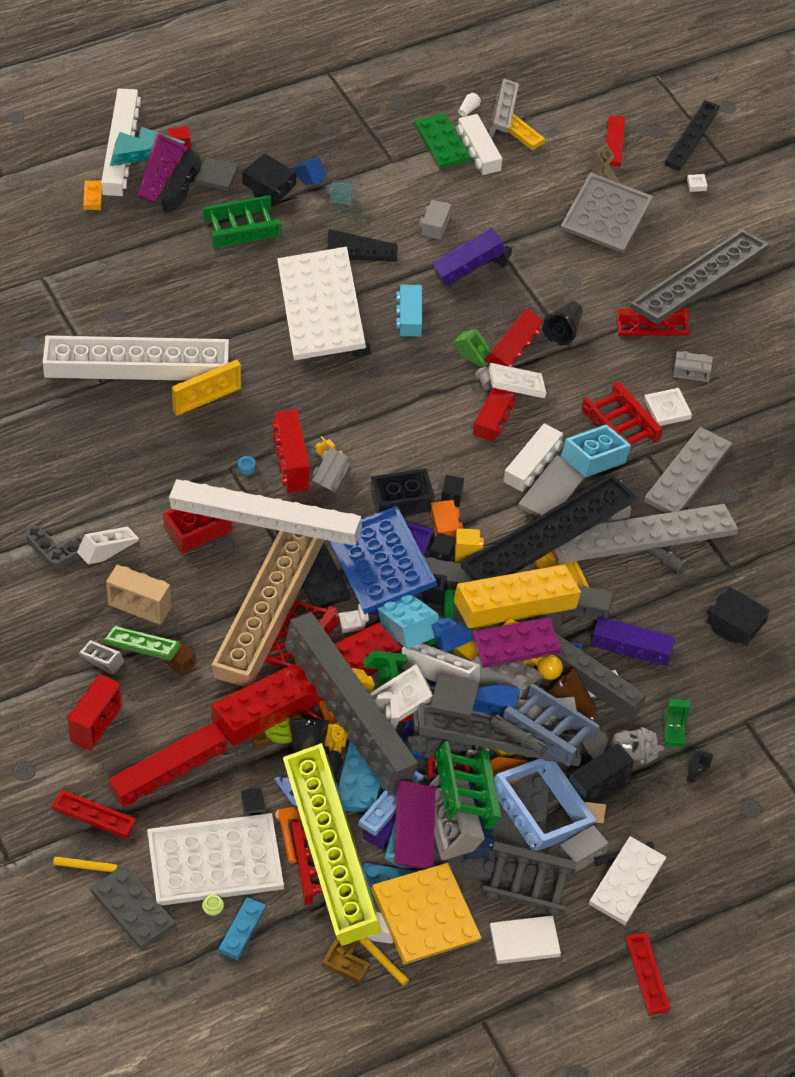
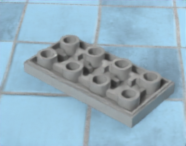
(552, 487)

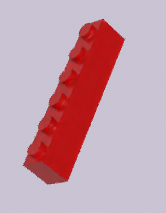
(167, 764)

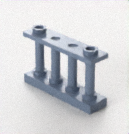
(557, 747)

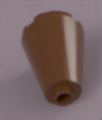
(570, 685)

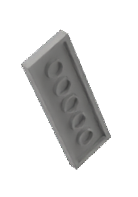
(688, 471)

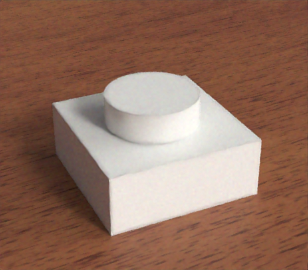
(697, 183)

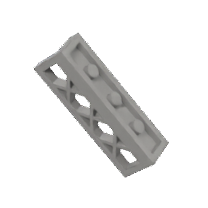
(503, 107)

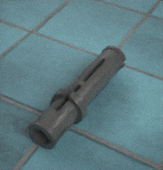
(526, 739)

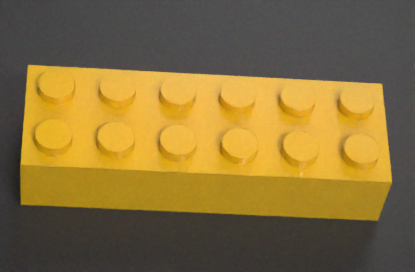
(516, 596)

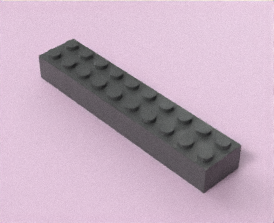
(350, 703)

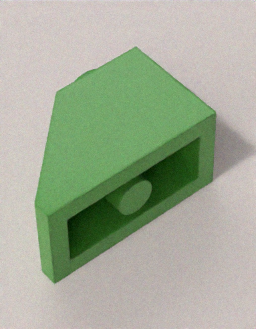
(473, 347)

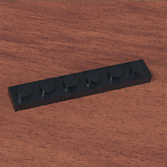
(692, 135)

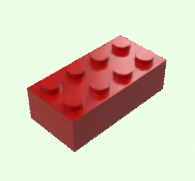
(291, 451)

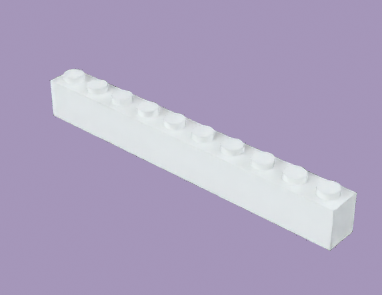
(266, 512)

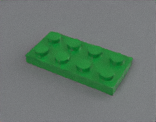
(442, 141)

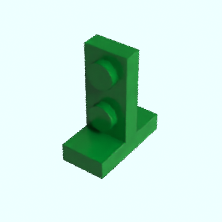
(386, 663)
(675, 722)

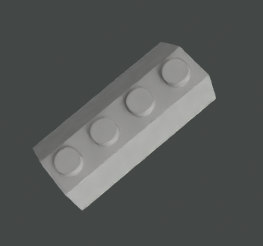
(460, 834)

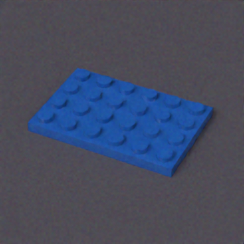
(384, 561)

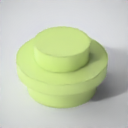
(212, 905)

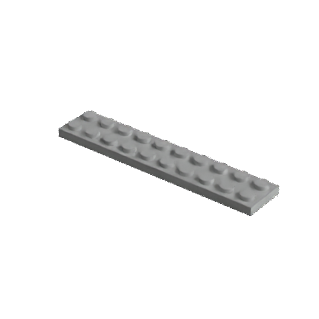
(648, 532)

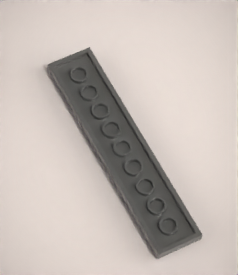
(699, 276)

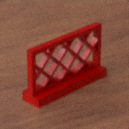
(328, 623)

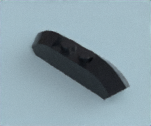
(179, 184)

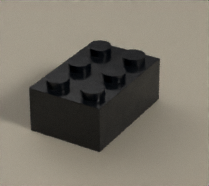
(407, 490)
(603, 775)

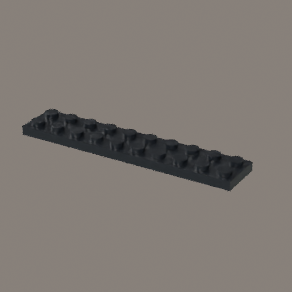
(550, 530)

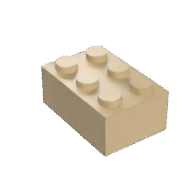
(138, 594)

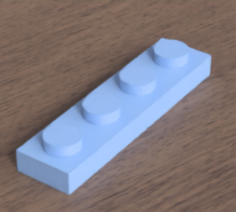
(382, 810)

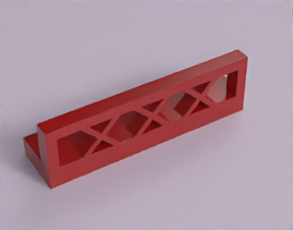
(630, 318)

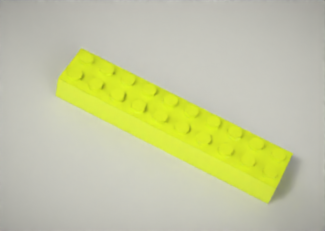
(332, 845)

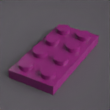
(516, 642)

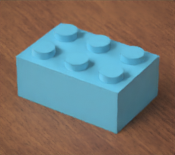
(595, 450)
(408, 620)

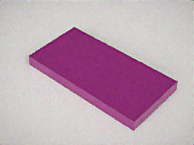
(414, 825)

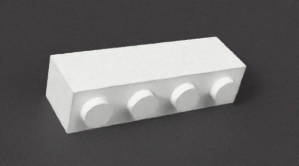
(479, 144)
(533, 458)
(436, 662)

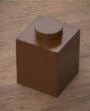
(183, 660)

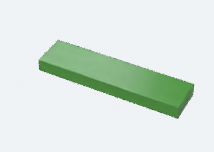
(142, 643)

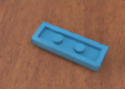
(242, 928)

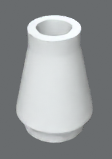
(470, 103)

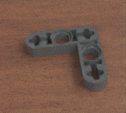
(54, 551)

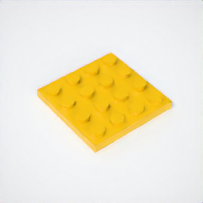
(425, 913)

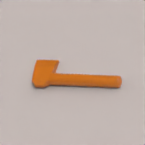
(284, 816)

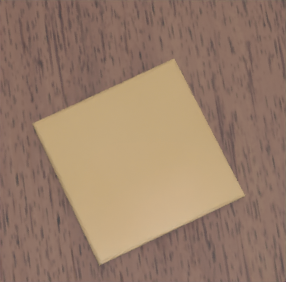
(597, 810)

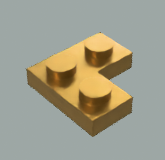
(342, 962)

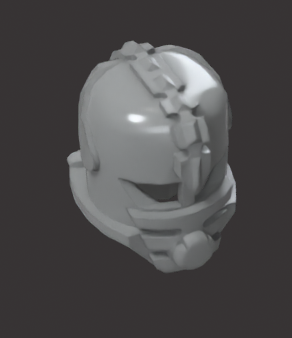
(639, 744)

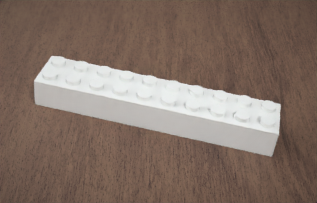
(132, 357)

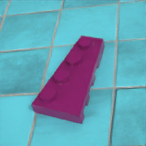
(160, 166)

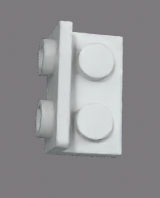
(389, 706)

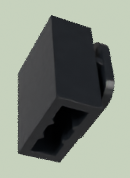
(269, 177)
(736, 617)

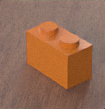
(445, 518)

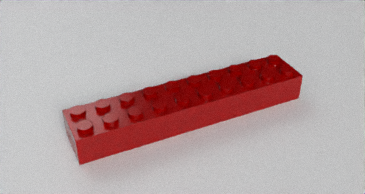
(289, 691)

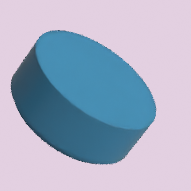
(246, 465)

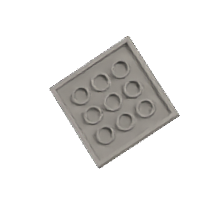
(606, 212)

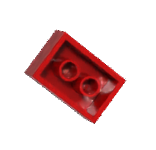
(192, 529)
(94, 712)

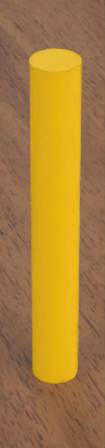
(90, 865)
(384, 961)

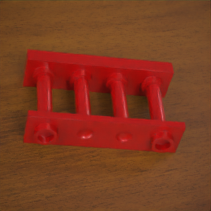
(630, 406)
(305, 871)

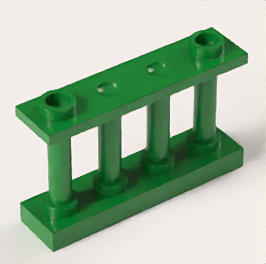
(244, 233)
(482, 777)

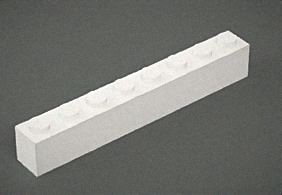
(123, 121)

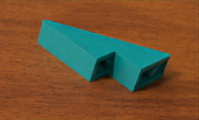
(134, 149)

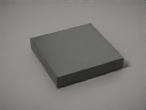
(217, 174)
(454, 696)

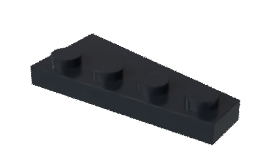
(362, 247)

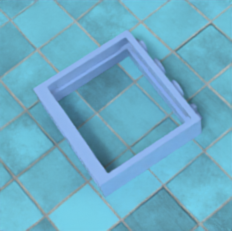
(563, 792)

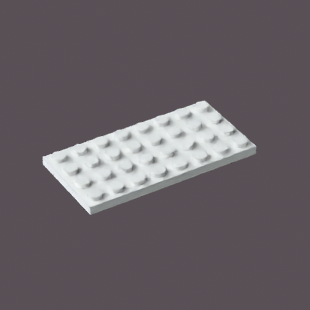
(321, 303)

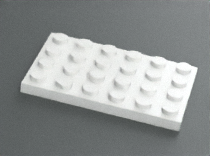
(215, 859)

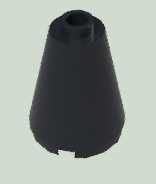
(563, 323)
(308, 732)

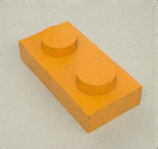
(92, 195)

